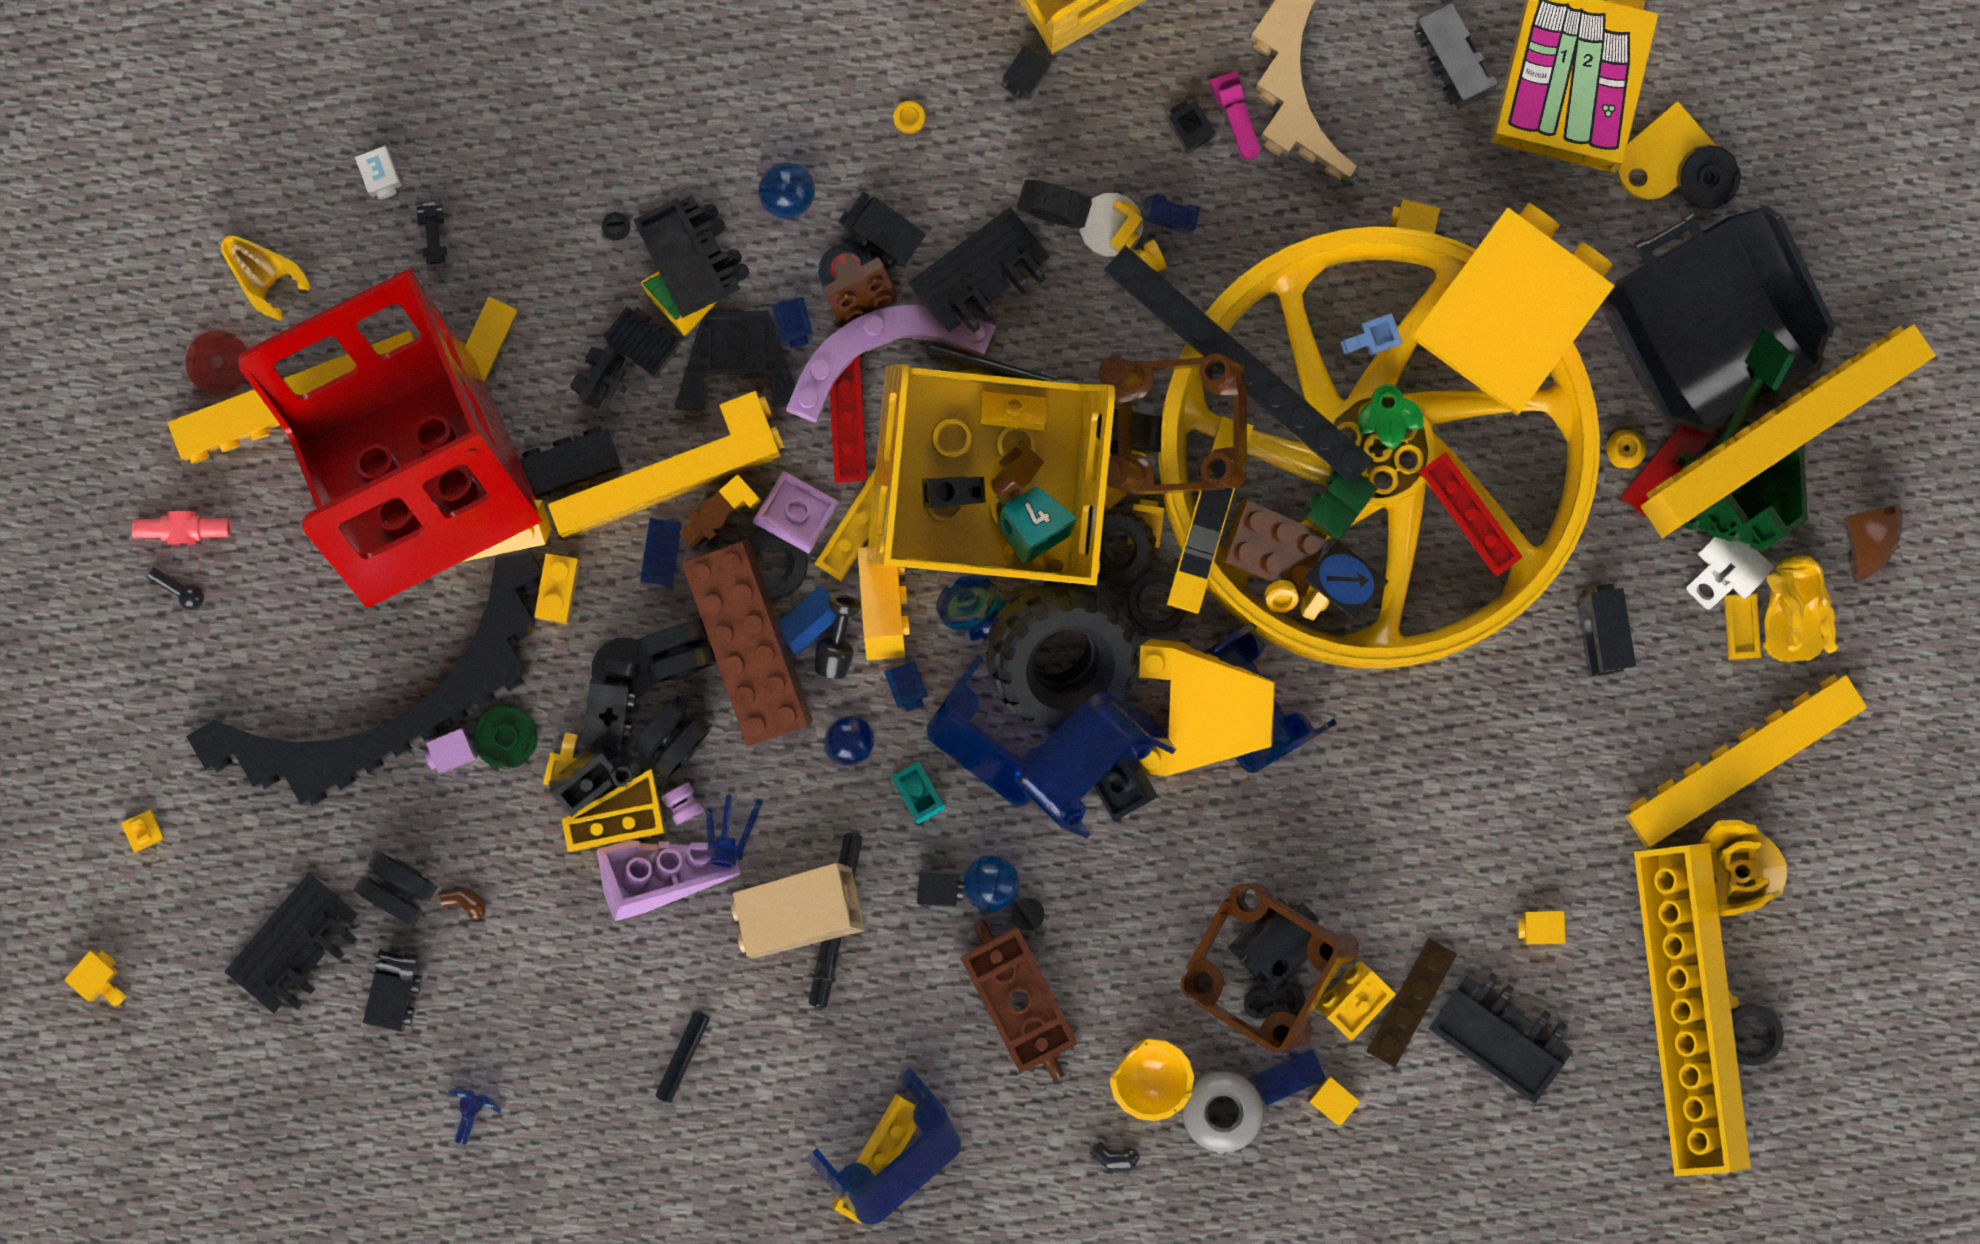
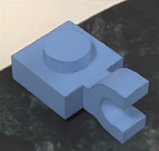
(1376, 335)

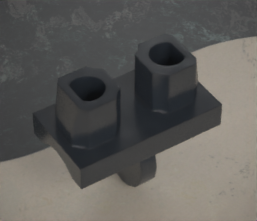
(604, 378)

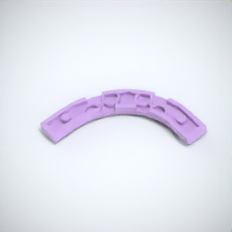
(868, 333)

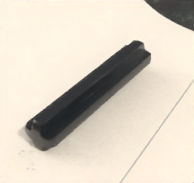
(682, 1056)

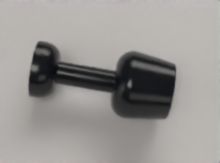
(834, 654)

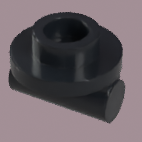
(1028, 914)

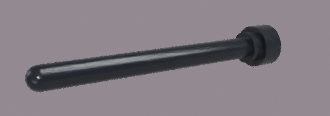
(990, 365)

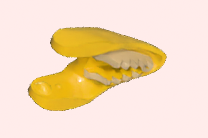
(258, 270)

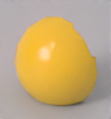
(1152, 1080)

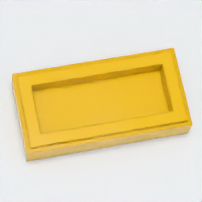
(1742, 626)

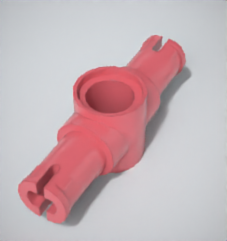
(181, 527)

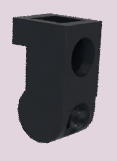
(953, 491)

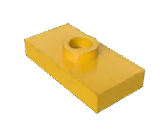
(1013, 410)

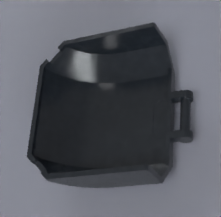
(1701, 307)

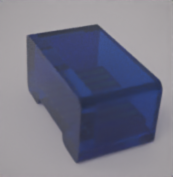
(1169, 214)

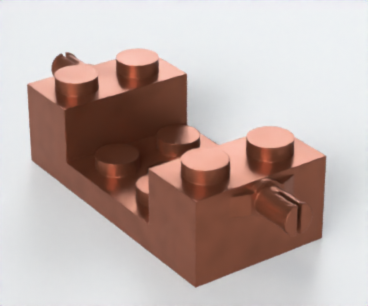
(1030, 1034)

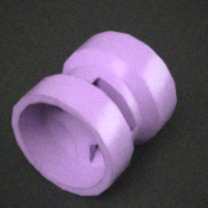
(687, 809)

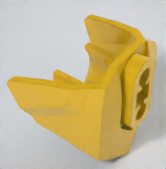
(1744, 848)

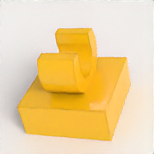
(142, 831)

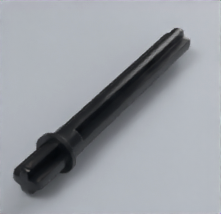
(829, 949)

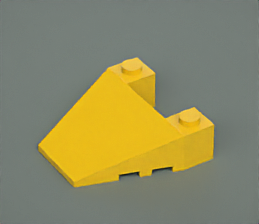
(1213, 707)

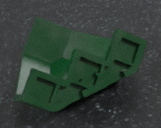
(1765, 508)

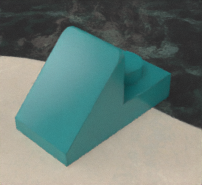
(918, 792)

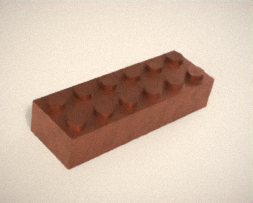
(747, 642)

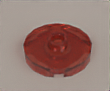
(200, 357)

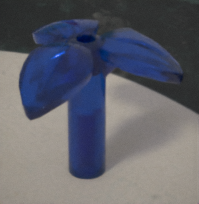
(470, 1106)

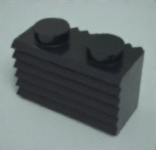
(641, 341)

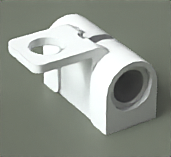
(1730, 567)

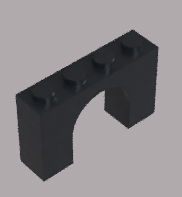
(1605, 630)

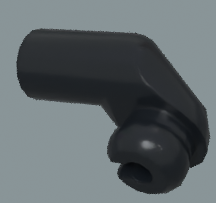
(1115, 1161)

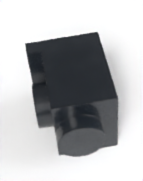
(1190, 112)

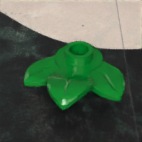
(1390, 421)

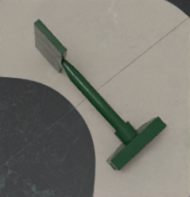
(1770, 363)

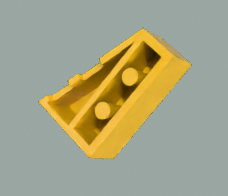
(882, 609)

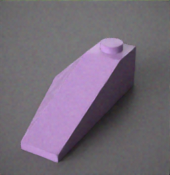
(648, 876)

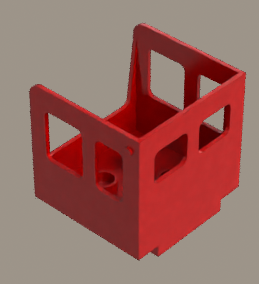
(400, 449)

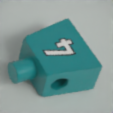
(1034, 523)

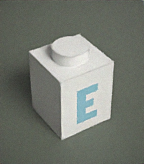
(378, 173)

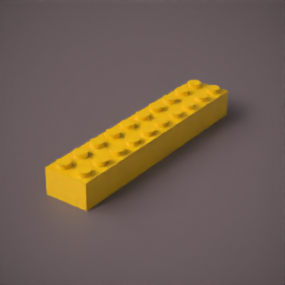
(1786, 428)
(1692, 1010)

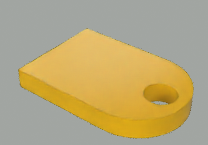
(1660, 151)

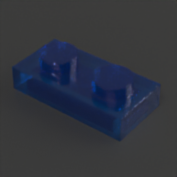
(661, 552)
(1289, 1077)

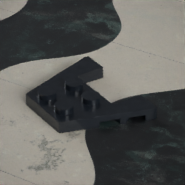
(735, 346)

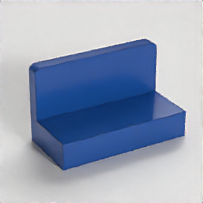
(807, 621)

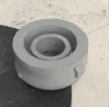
(1249, 1112)

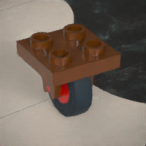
(854, 282)

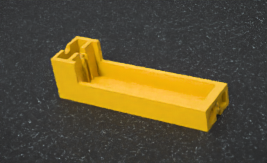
(746, 447)

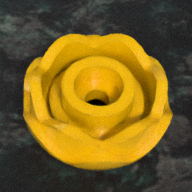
(1616, 452)

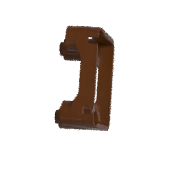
(1133, 382)
(1325, 952)

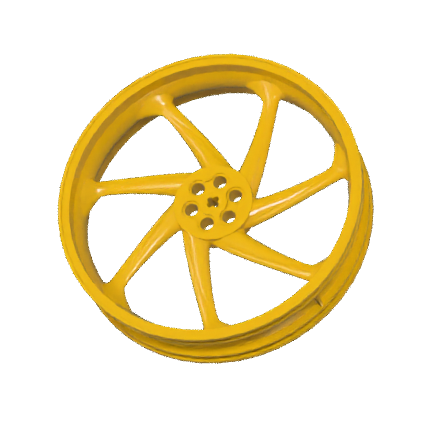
(1567, 402)

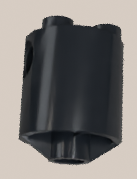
(1274, 946)

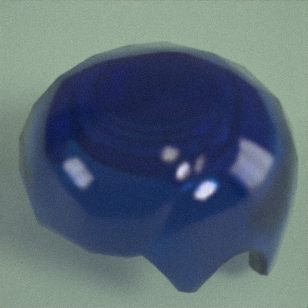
(848, 740)

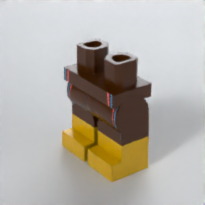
(717, 512)

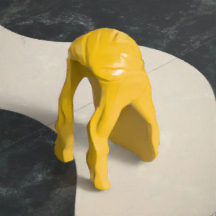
(1798, 611)

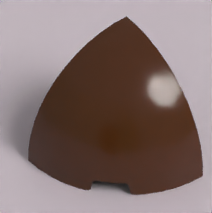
(1873, 539)

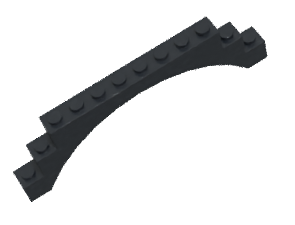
(322, 765)

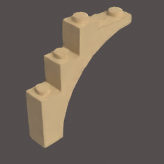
(1294, 123)

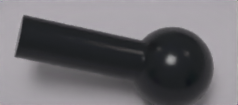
(189, 596)

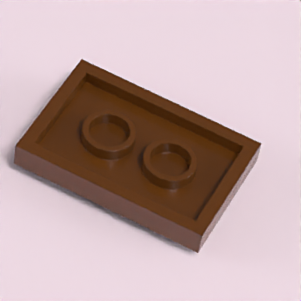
(1272, 546)

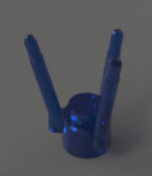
(724, 850)

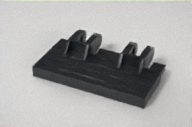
(687, 254)
(977, 269)
(290, 941)
(1500, 1041)

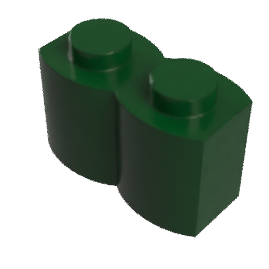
(1339, 504)

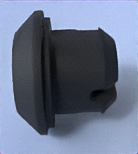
(615, 226)

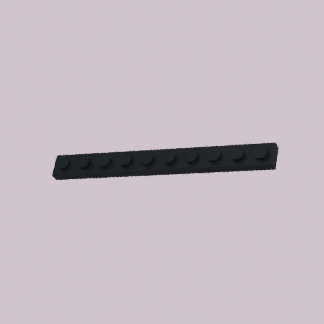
(1262, 384)

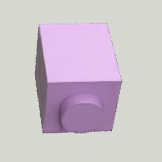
(449, 751)

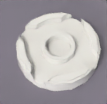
(1104, 224)

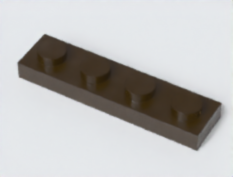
(1411, 1003)

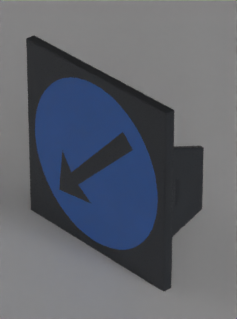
(1346, 580)

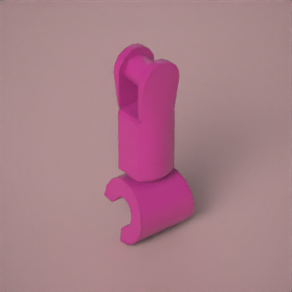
(1229, 93)

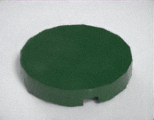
(516, 741)

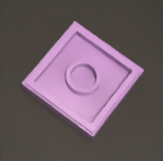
(796, 512)

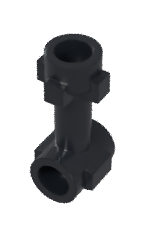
(431, 216)

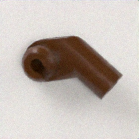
(466, 899)

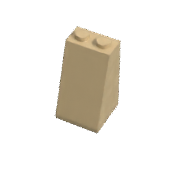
(797, 911)

